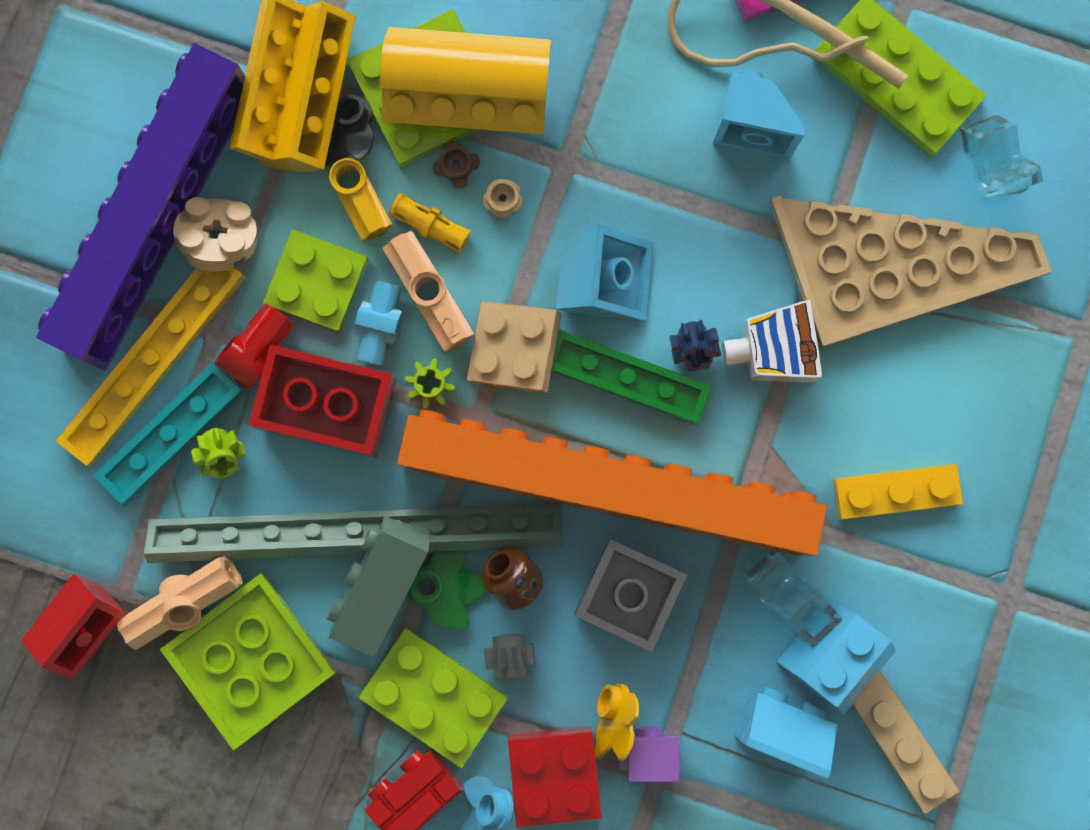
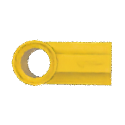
(361, 201)

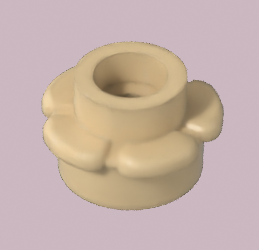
(498, 188)

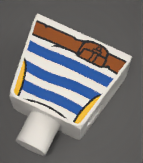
(778, 345)

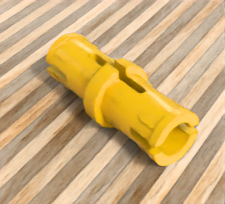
(430, 223)

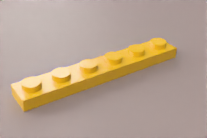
(148, 363)

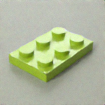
(433, 697)

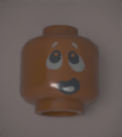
(512, 578)

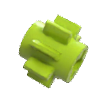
(423, 374)
(218, 453)

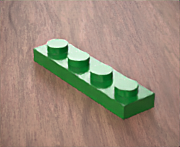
(629, 377)

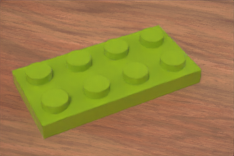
(933, 96)

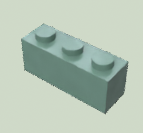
(377, 585)

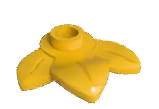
(618, 713)

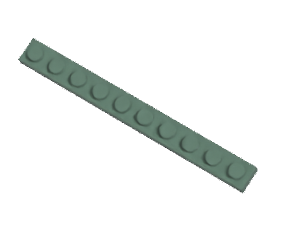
(345, 532)

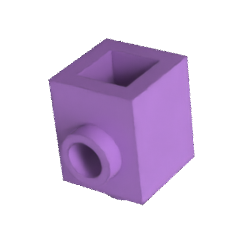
(653, 757)

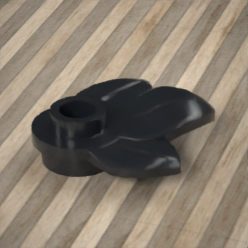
(350, 135)

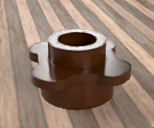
(452, 153)

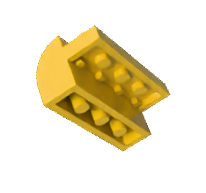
(464, 80)
(292, 84)

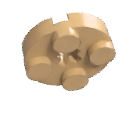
(206, 215)

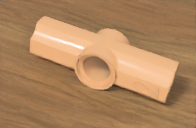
(417, 270)
(179, 602)

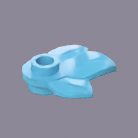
(491, 805)

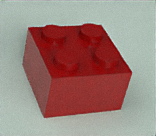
(554, 776)

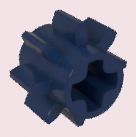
(695, 345)

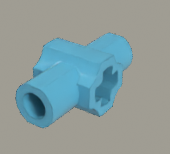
(378, 323)

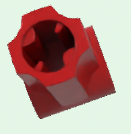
(246, 354)

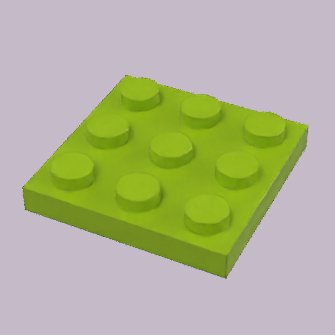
(406, 141)
(248, 661)

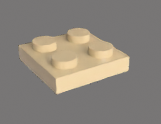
(514, 346)

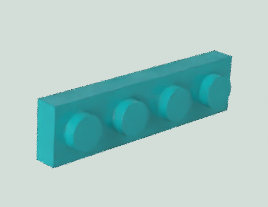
(168, 434)

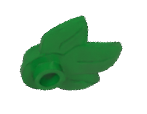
(453, 589)

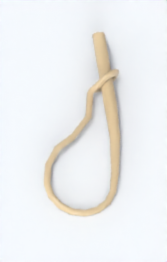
(844, 44)

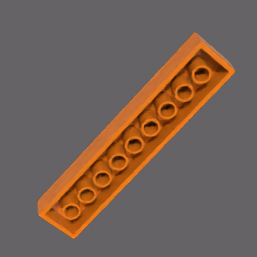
(611, 485)

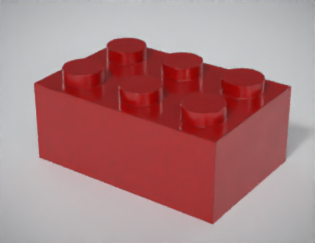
(322, 401)

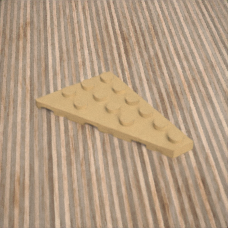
(890, 268)

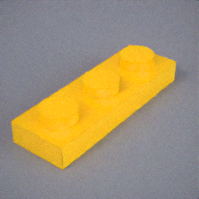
(897, 491)

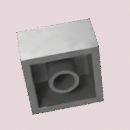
(630, 595)

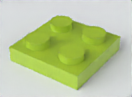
(316, 281)

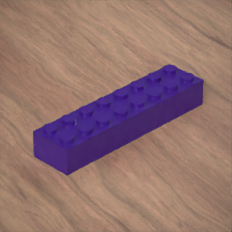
(138, 220)

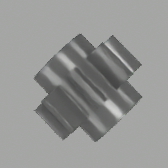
(509, 656)

